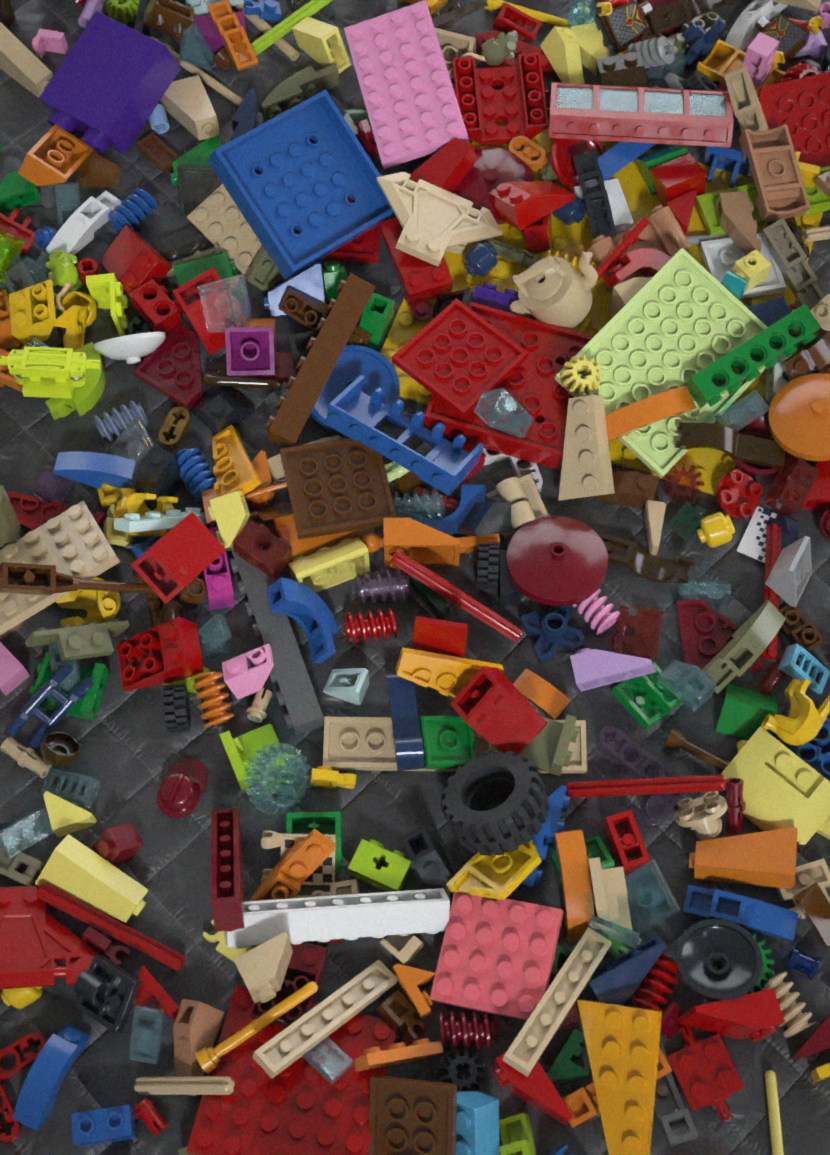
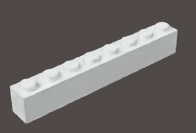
(343, 917)

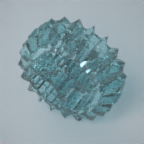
(269, 778)

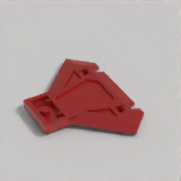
(35, 942)

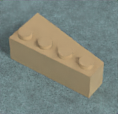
(586, 451)

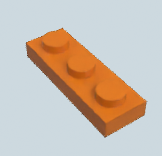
(398, 1054)

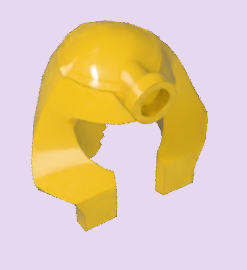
(134, 503)
(99, 605)
(803, 718)

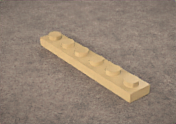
(557, 1002)
(324, 1019)

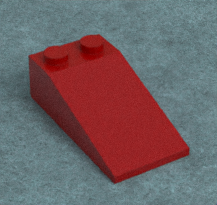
(416, 277)

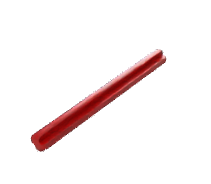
(773, 550)
(456, 596)
(646, 786)
(110, 926)

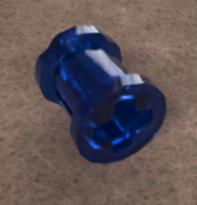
(803, 962)

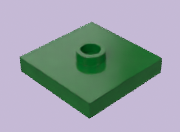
(446, 741)

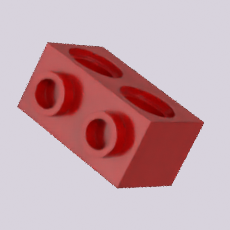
(153, 309)

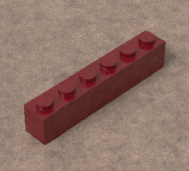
(227, 870)

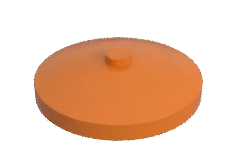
(802, 417)

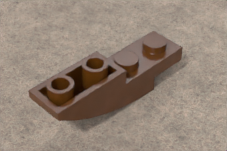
(310, 311)

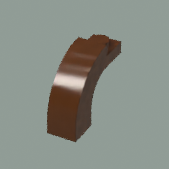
(810, 357)

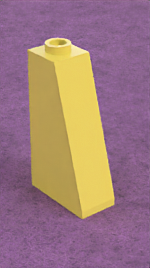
(92, 880)

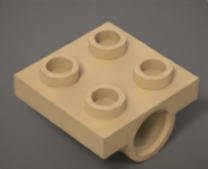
(524, 500)

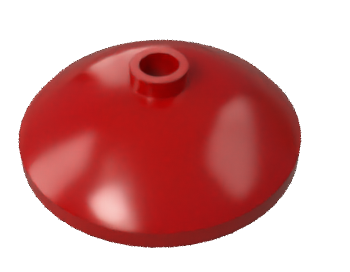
(562, 157)

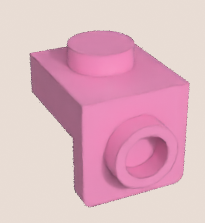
(49, 41)

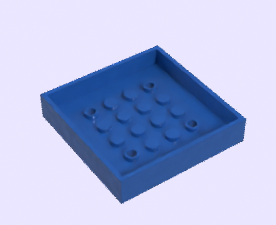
(302, 183)

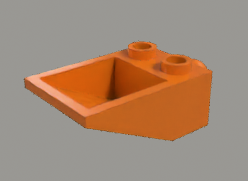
(415, 540)

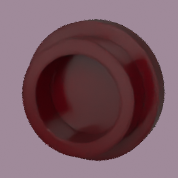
(421, 310)

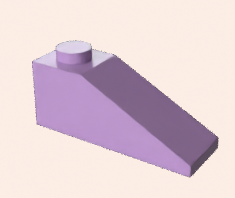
(601, 668)

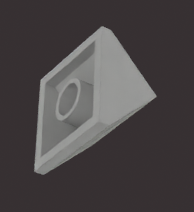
(792, 571)

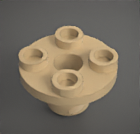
(702, 814)

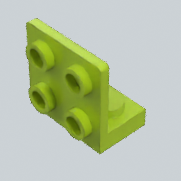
(243, 748)

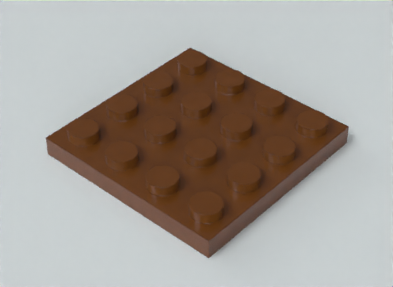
(336, 487)

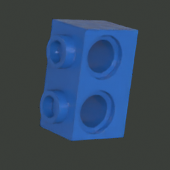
(103, 1126)

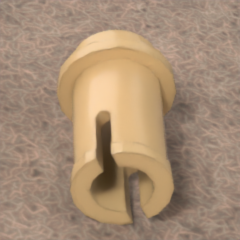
(258, 708)

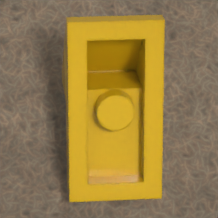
(75, 323)

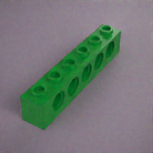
(799, 321)

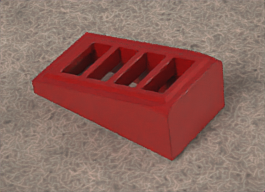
(507, 25)

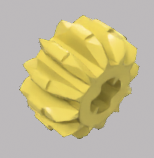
(588, 370)

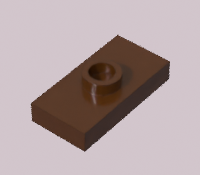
(157, 152)

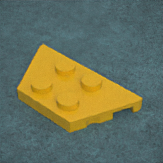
(495, 875)

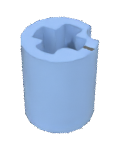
(159, 120)

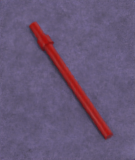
(629, 238)

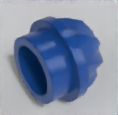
(44, 236)

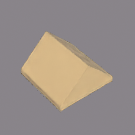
(454, 45)

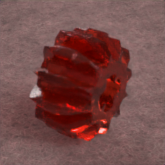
(689, 489)

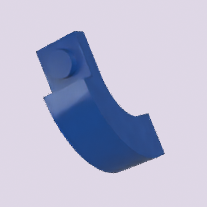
(469, 496)
(309, 611)
(46, 1076)

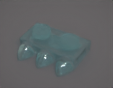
(714, 589)

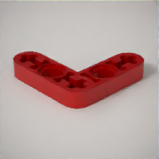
(24, 1044)

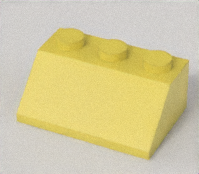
(331, 565)

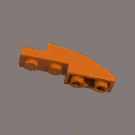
(295, 867)

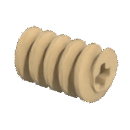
(794, 1018)

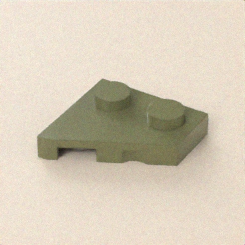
(263, 272)

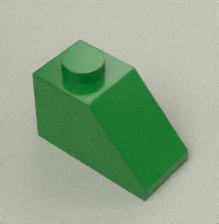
(16, 193)

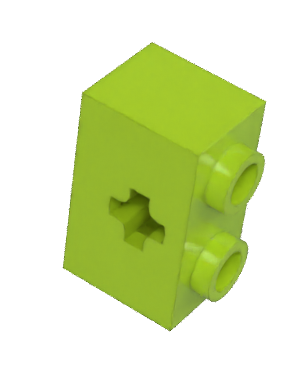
(387, 878)

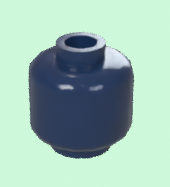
(571, 212)
(480, 259)

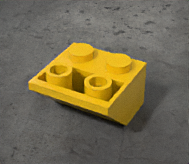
(33, 312)

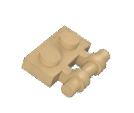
(805, 877)

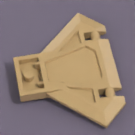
(434, 217)

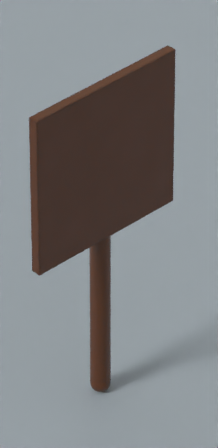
(269, 512)

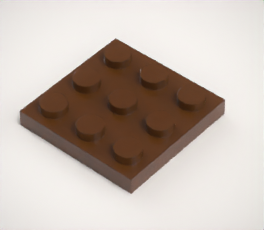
(412, 1117)

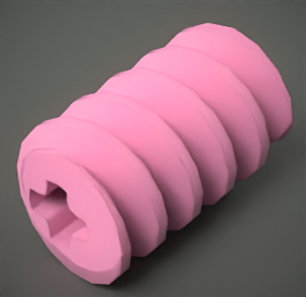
(597, 613)

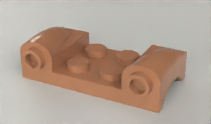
(775, 173)
(660, 234)

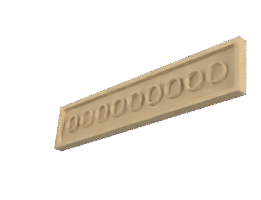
(369, 745)

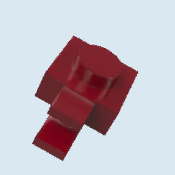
(365, 138)
(102, 945)

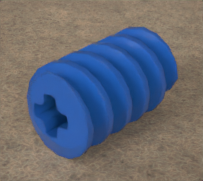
(131, 209)
(194, 472)

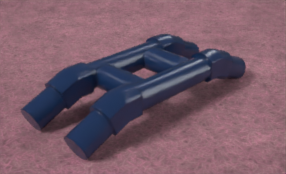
(49, 721)

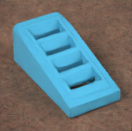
(789, 666)

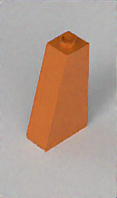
(304, 547)
(749, 859)

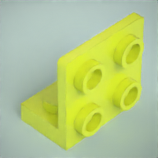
(109, 295)

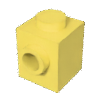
(752, 268)

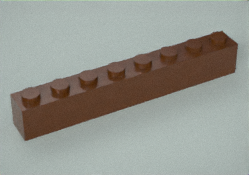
(320, 361)

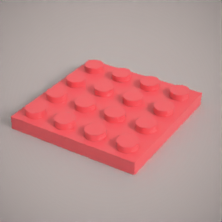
(496, 955)

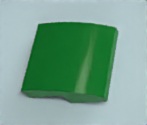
(646, 698)

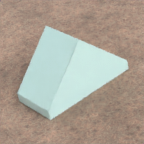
(348, 684)

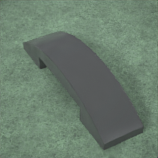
(670, 1111)

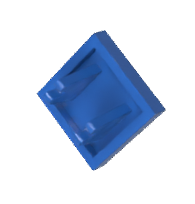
(728, 160)

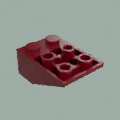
(305, 966)

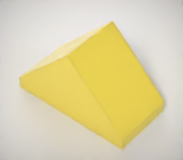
(65, 816)

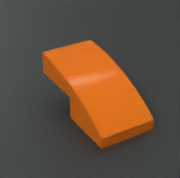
(541, 694)

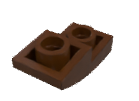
(799, 630)

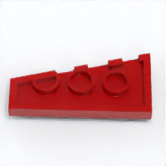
(34, 513)

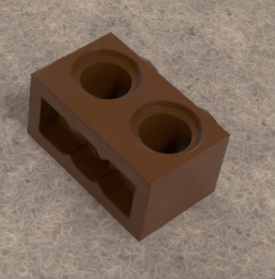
(172, 19)

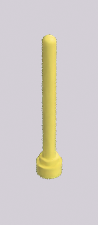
(774, 1113)

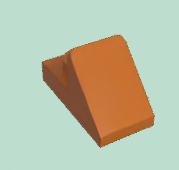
(411, 981)

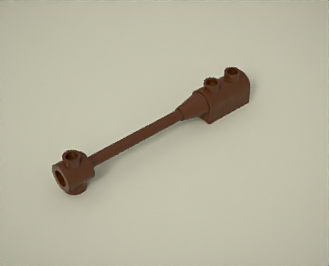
(44, 580)

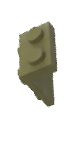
(551, 745)

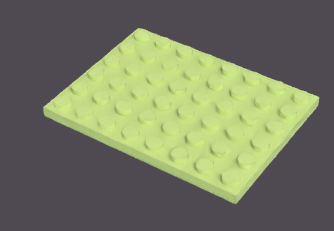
(661, 341)

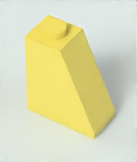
(321, 43)

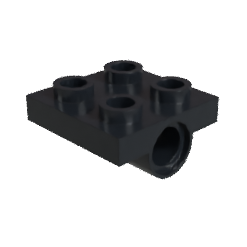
(107, 993)

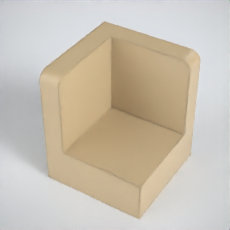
(402, 947)

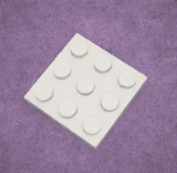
(722, 254)

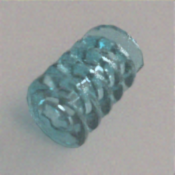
(582, 12)
(419, 505)

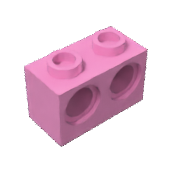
(760, 58)

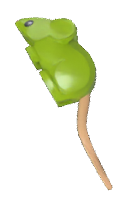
(62, 272)

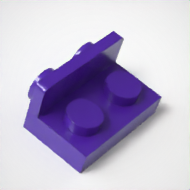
(490, 297)

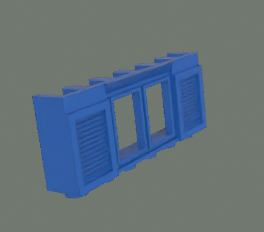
(359, 415)

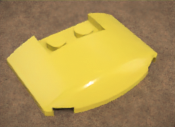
(780, 787)

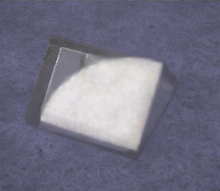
(226, 303)
(133, 444)

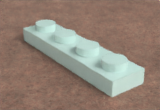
(155, 520)

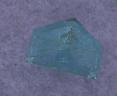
(195, 48)

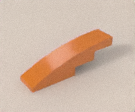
(232, 35)

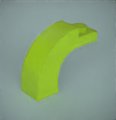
(83, 397)

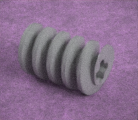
(654, 51)

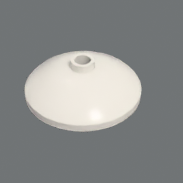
(130, 346)

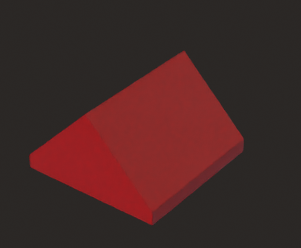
(678, 178)

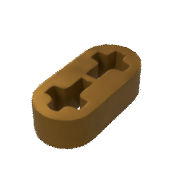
(170, 426)

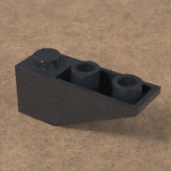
(429, 858)

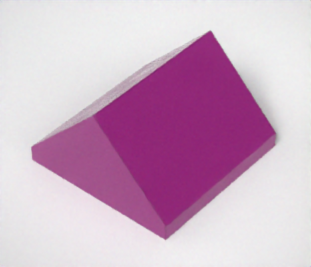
(250, 350)

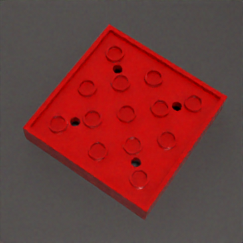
(529, 384)

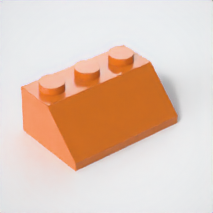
(54, 158)

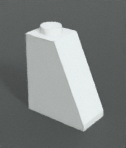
(618, 204)

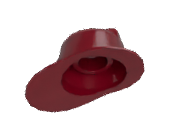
(182, 788)

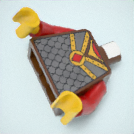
(623, 21)
(791, 33)

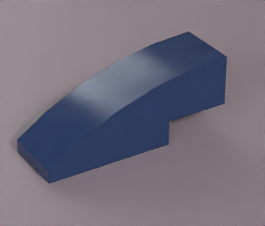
(246, 115)

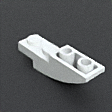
(744, 28)
(83, 223)

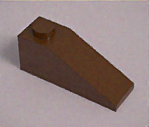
(631, 489)

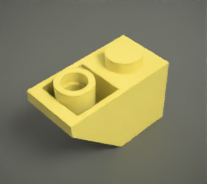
(231, 516)

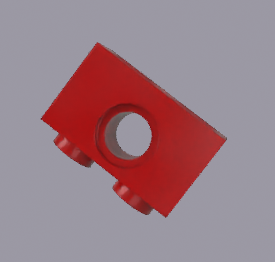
(625, 841)

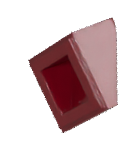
(669, 1021)

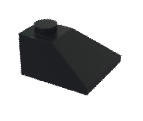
(221, 408)

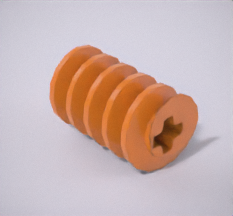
(212, 698)

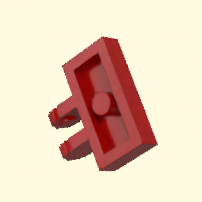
(18, 230)

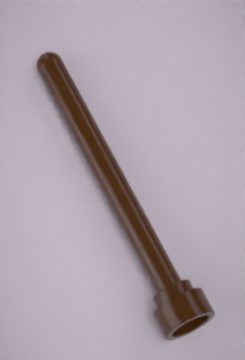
(678, 741)

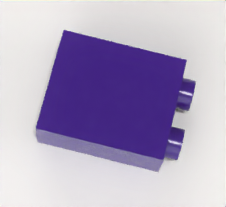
(109, 84)

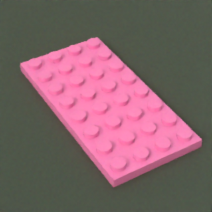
(405, 84)

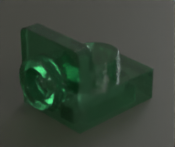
(687, 520)

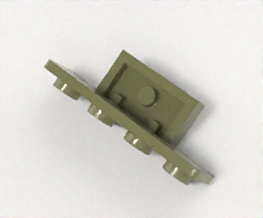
(80, 641)

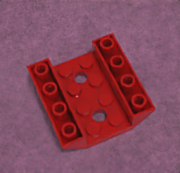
(518, 103)

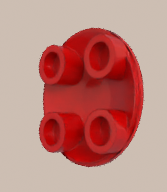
(738, 494)

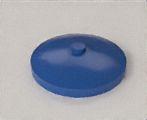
(351, 364)

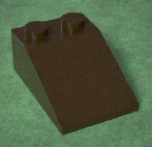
(621, 70)

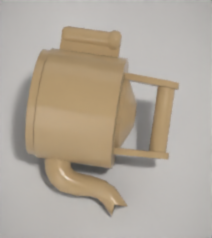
(555, 291)

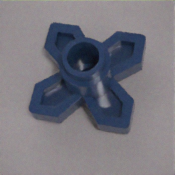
(700, 40)
(552, 632)

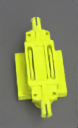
(49, 370)

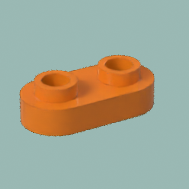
(531, 153)

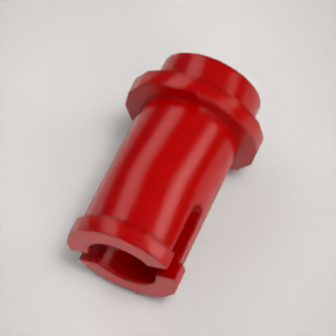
(149, 1116)

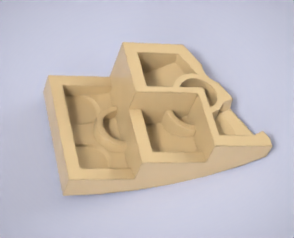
(610, 893)

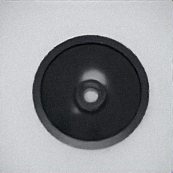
(723, 945)

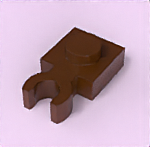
(399, 1013)

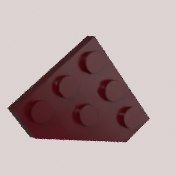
(175, 367)
(704, 633)

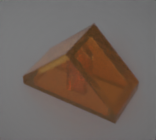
(98, 173)

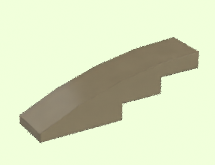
(793, 263)

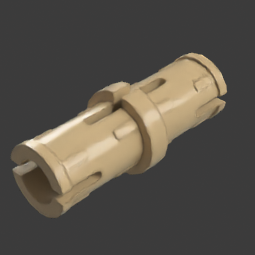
(25, 757)

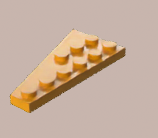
(623, 1065)

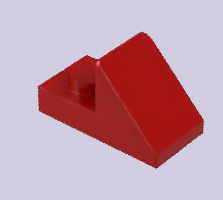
(152, 990)

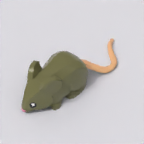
(496, 50)

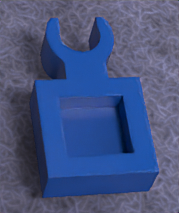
(264, 8)

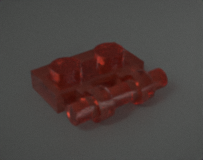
(646, 632)

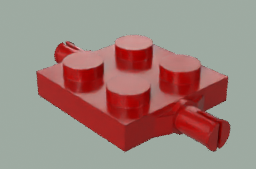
(705, 1072)

